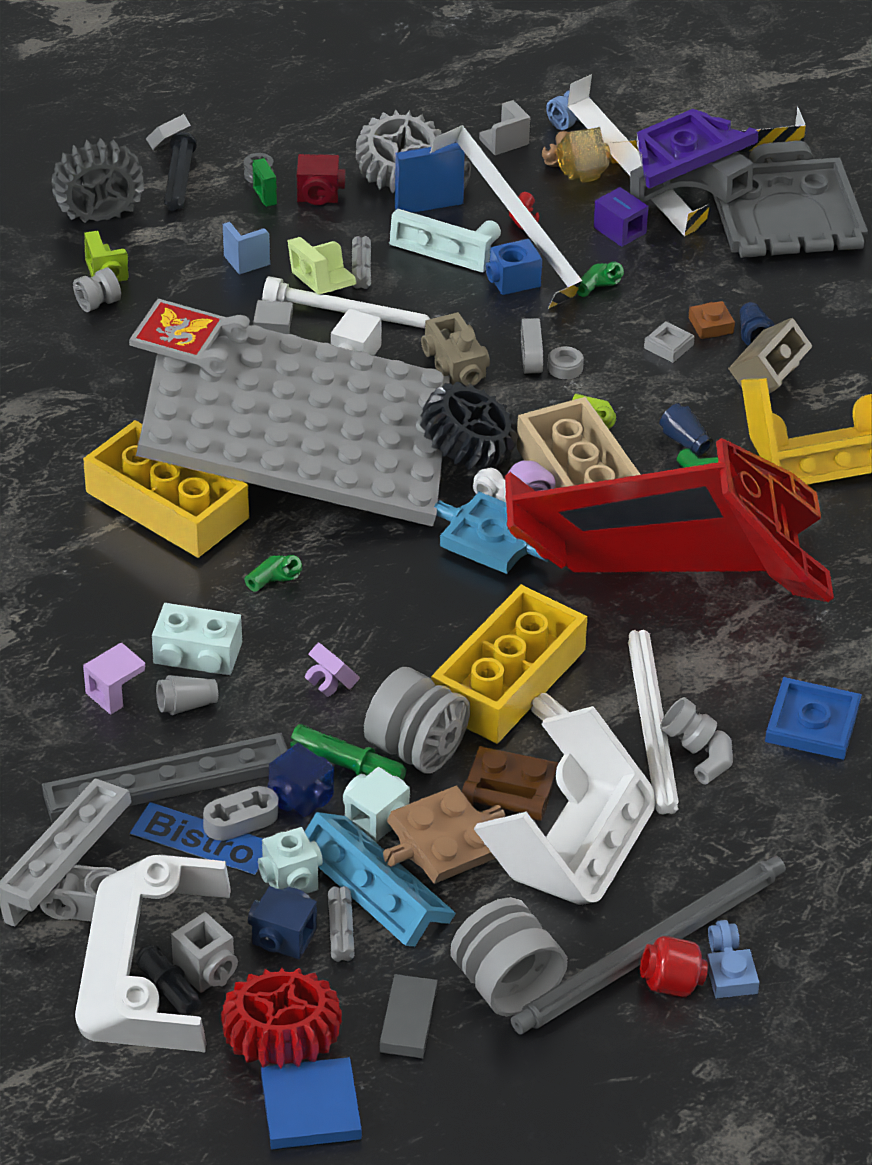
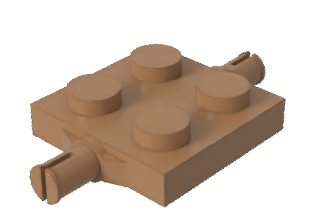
(440, 834)

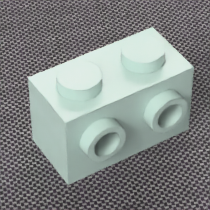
(197, 639)

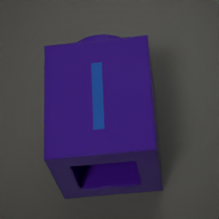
(620, 216)

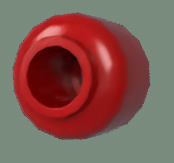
(673, 966)

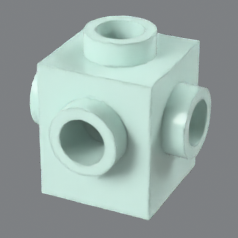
(290, 861)

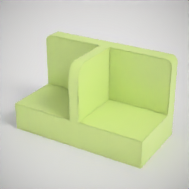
(319, 265)

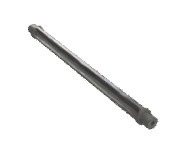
(630, 954)

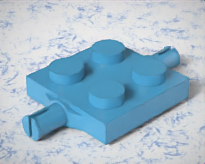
(482, 533)

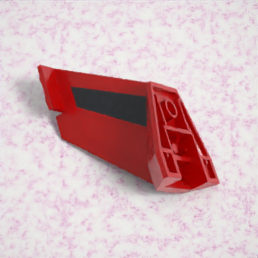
(678, 520)

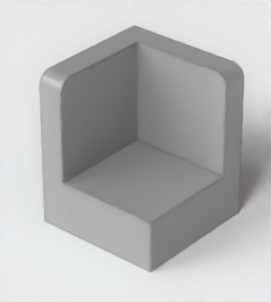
(510, 132)

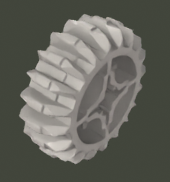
(386, 137)

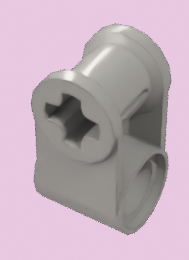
(76, 892)

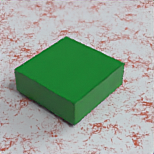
(264, 182)

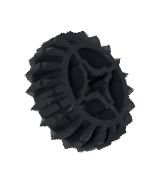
(469, 426)

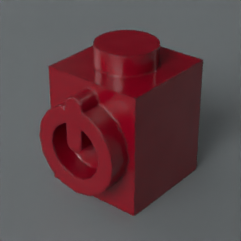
(319, 178)

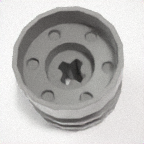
(416, 719)
(508, 955)

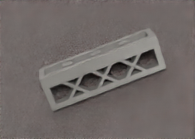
(60, 848)

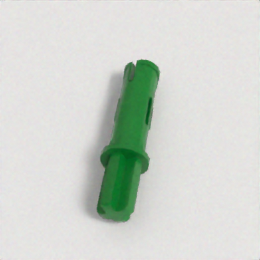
(345, 754)

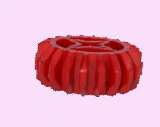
(281, 1017)

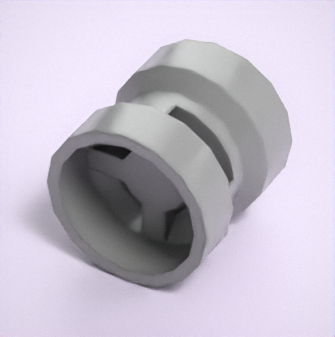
(97, 289)
(691, 727)

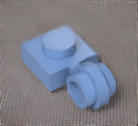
(729, 970)

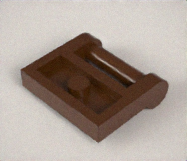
(511, 782)

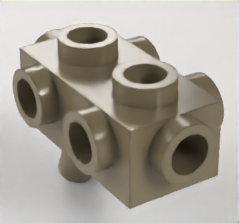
(455, 349)

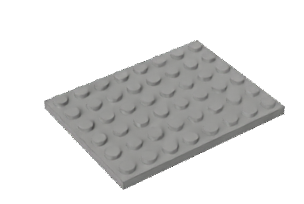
(301, 422)

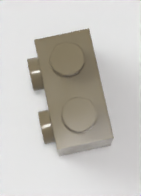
(772, 354)

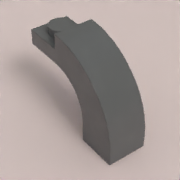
(724, 178)

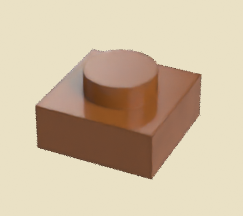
(711, 320)

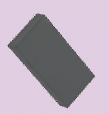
(408, 1016)

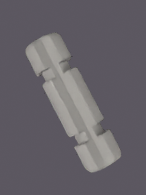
(361, 261)
(341, 923)

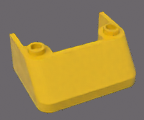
(812, 456)

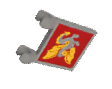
(188, 334)

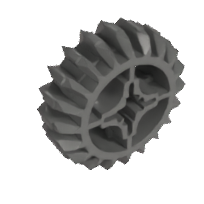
(92, 172)

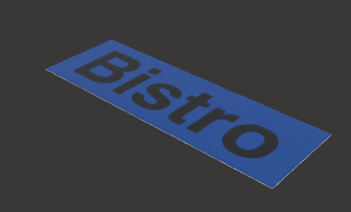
(187, 834)

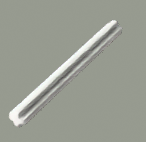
(651, 717)

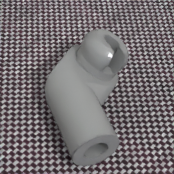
(719, 758)

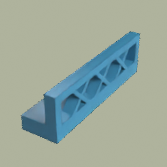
(384, 891)

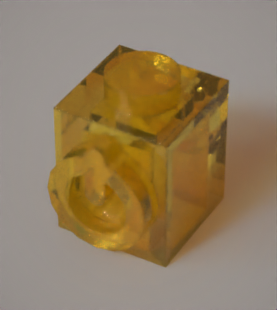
(583, 154)

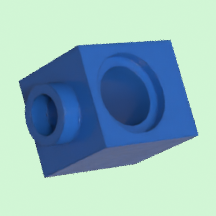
(514, 266)

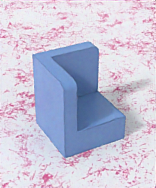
(246, 251)

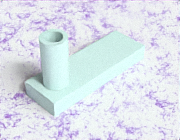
(444, 240)

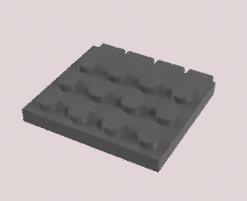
(794, 208)

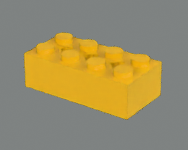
(171, 500)
(513, 660)

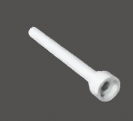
(278, 291)

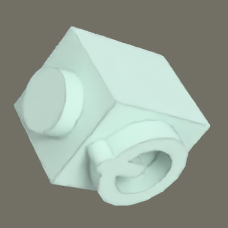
(372, 799)

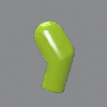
(602, 408)

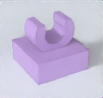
(332, 669)

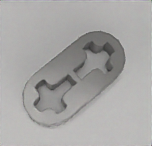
(531, 345)
(241, 813)

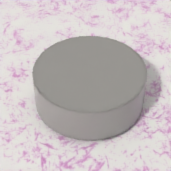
(565, 362)

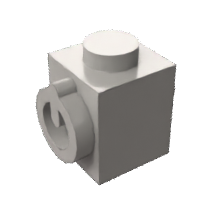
(204, 952)

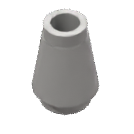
(185, 693)

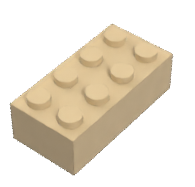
(572, 444)

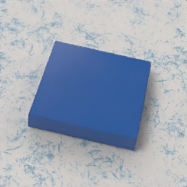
(429, 179)
(813, 718)
(311, 1103)

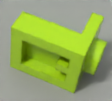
(99, 257)

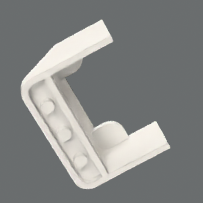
(598, 824)
(123, 1006)

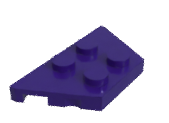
(687, 144)

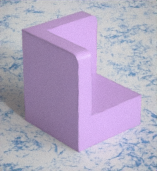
(107, 674)

